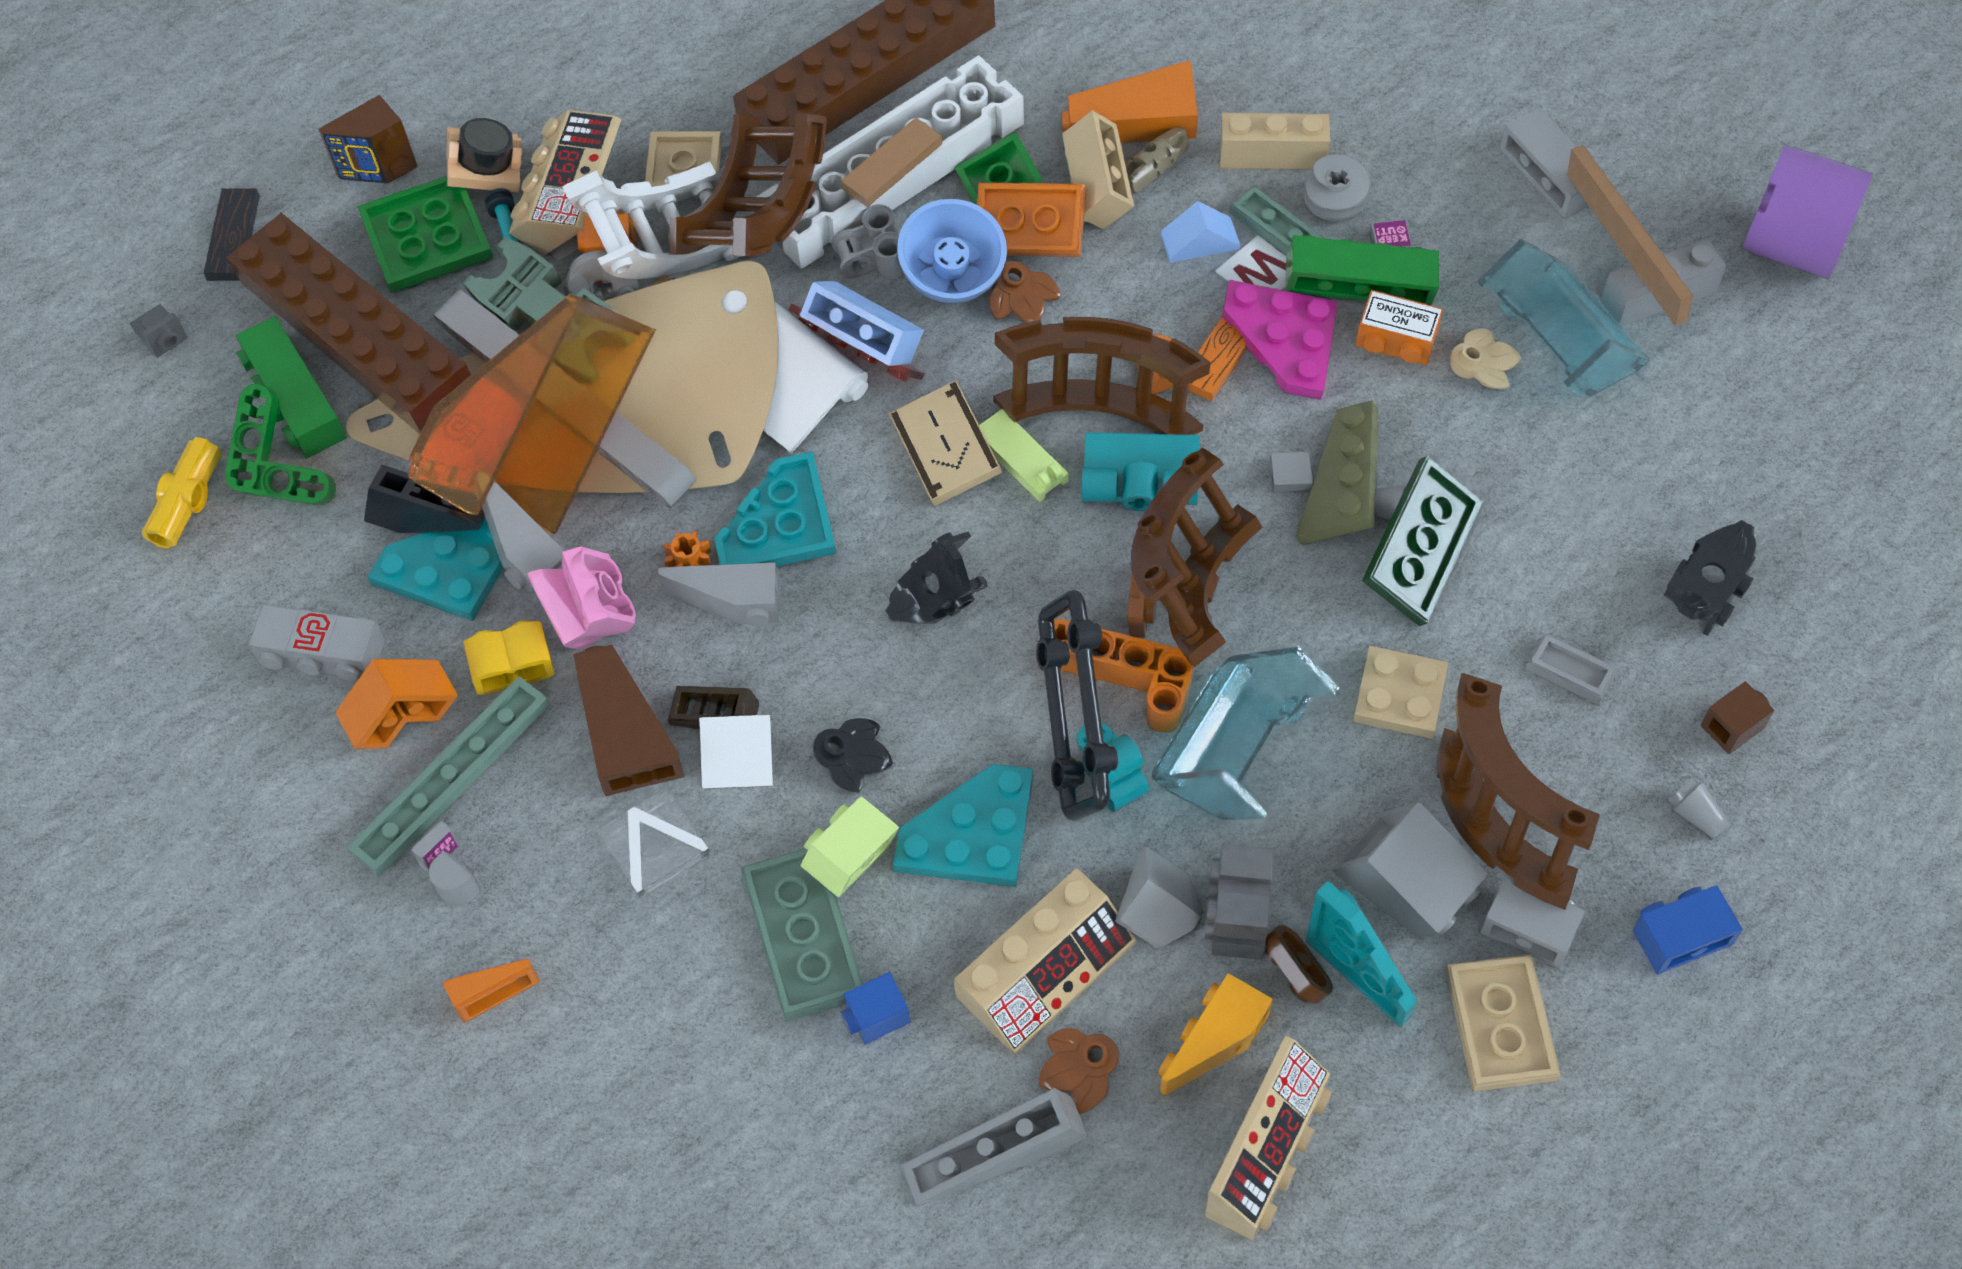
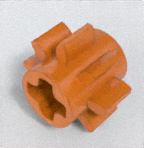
(687, 551)

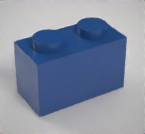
(1686, 928)

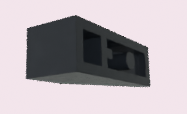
(409, 508)

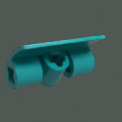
(1132, 466)

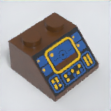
(368, 144)

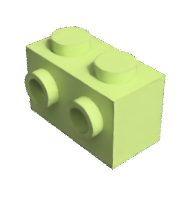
(848, 845)

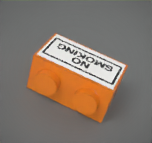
(1399, 327)

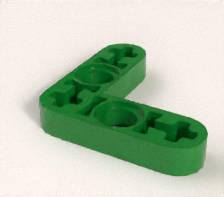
(261, 469)

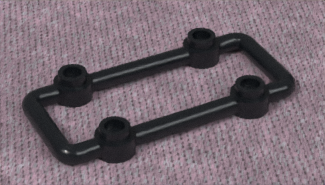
(1097, 755)

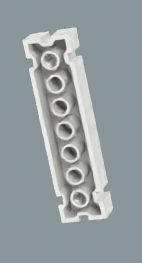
(960, 110)

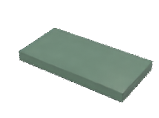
(801, 935)

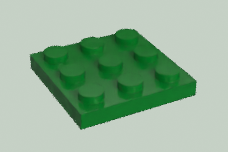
(424, 233)

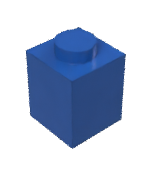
(875, 1009)

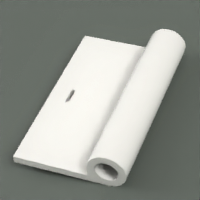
(808, 377)

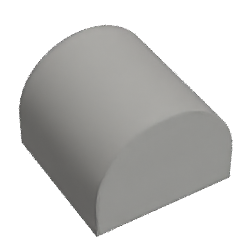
(452, 880)

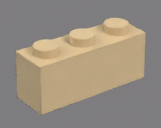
(1273, 140)
(1098, 162)

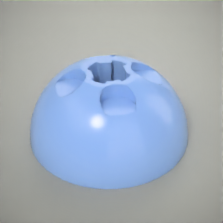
(952, 234)

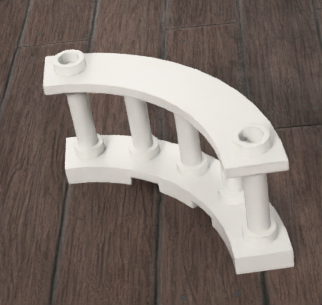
(605, 201)

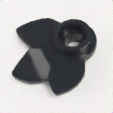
(858, 752)

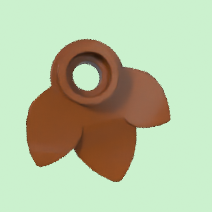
(1023, 296)
(1073, 1070)

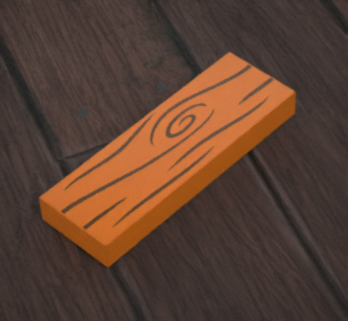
(1224, 350)

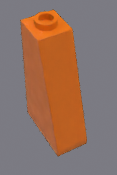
(1141, 104)

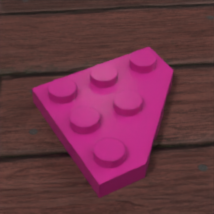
(1285, 333)

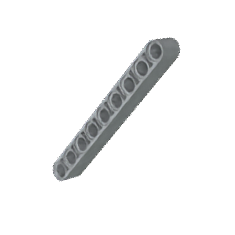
(623, 442)

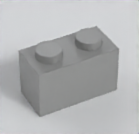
(1532, 924)

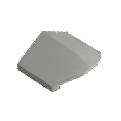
(1158, 901)

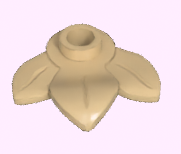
(1484, 359)

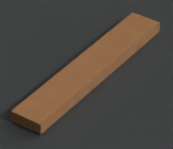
(1629, 235)

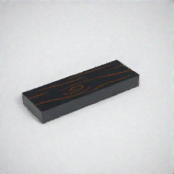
(231, 229)

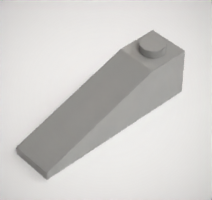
(996, 1147)

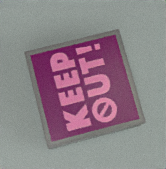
(1391, 232)
(434, 842)

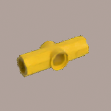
(181, 493)

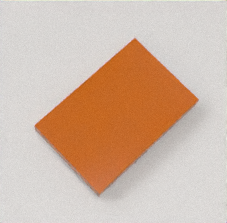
(1037, 216)

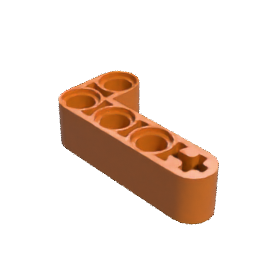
(1149, 677)

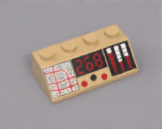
(570, 149)
(1043, 961)
(1268, 1140)

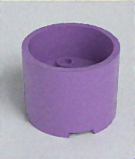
(1807, 211)

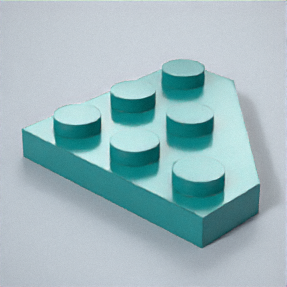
(780, 518)
(441, 569)
(971, 831)
(1351, 946)

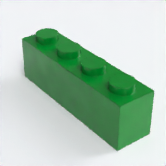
(1355, 268)
(301, 402)

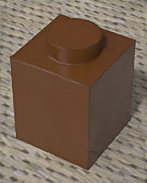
(1737, 717)

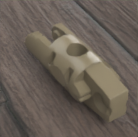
(1156, 158)

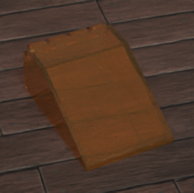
(533, 413)

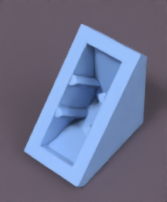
(1199, 233)

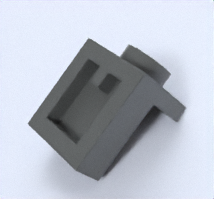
(159, 330)

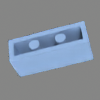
(861, 323)

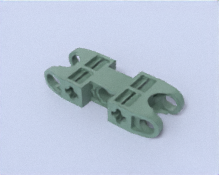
(523, 289)

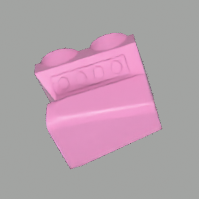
(584, 597)

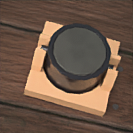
(483, 156)

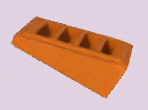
(487, 988)

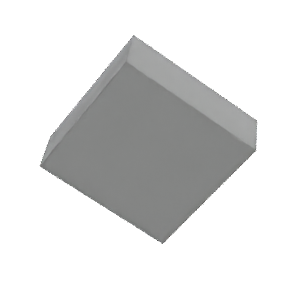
(1291, 471)

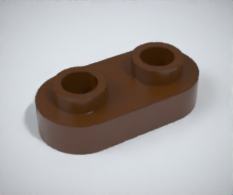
(1299, 965)

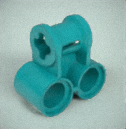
(1127, 781)

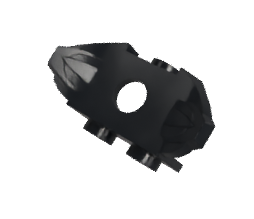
(1730, 550)
(916, 603)

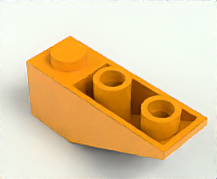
(1223, 1031)

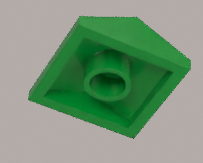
(1000, 163)

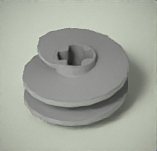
(1337, 188)

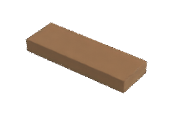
(891, 162)

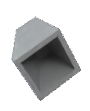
(1412, 870)

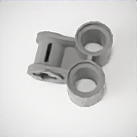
(871, 245)

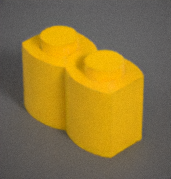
(502, 656)

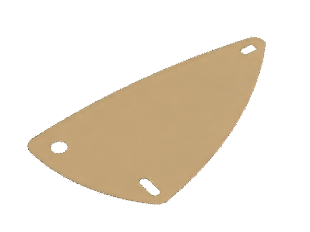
(696, 377)

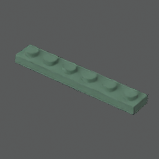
(448, 777)

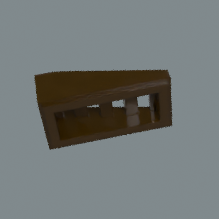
(737, 700)

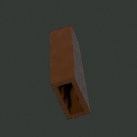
(623, 730)

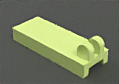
(1023, 455)

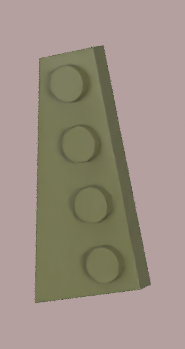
(1345, 479)

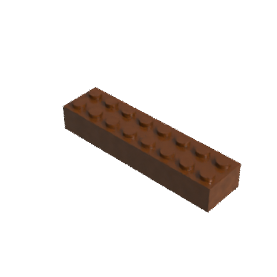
(862, 63)
(348, 320)

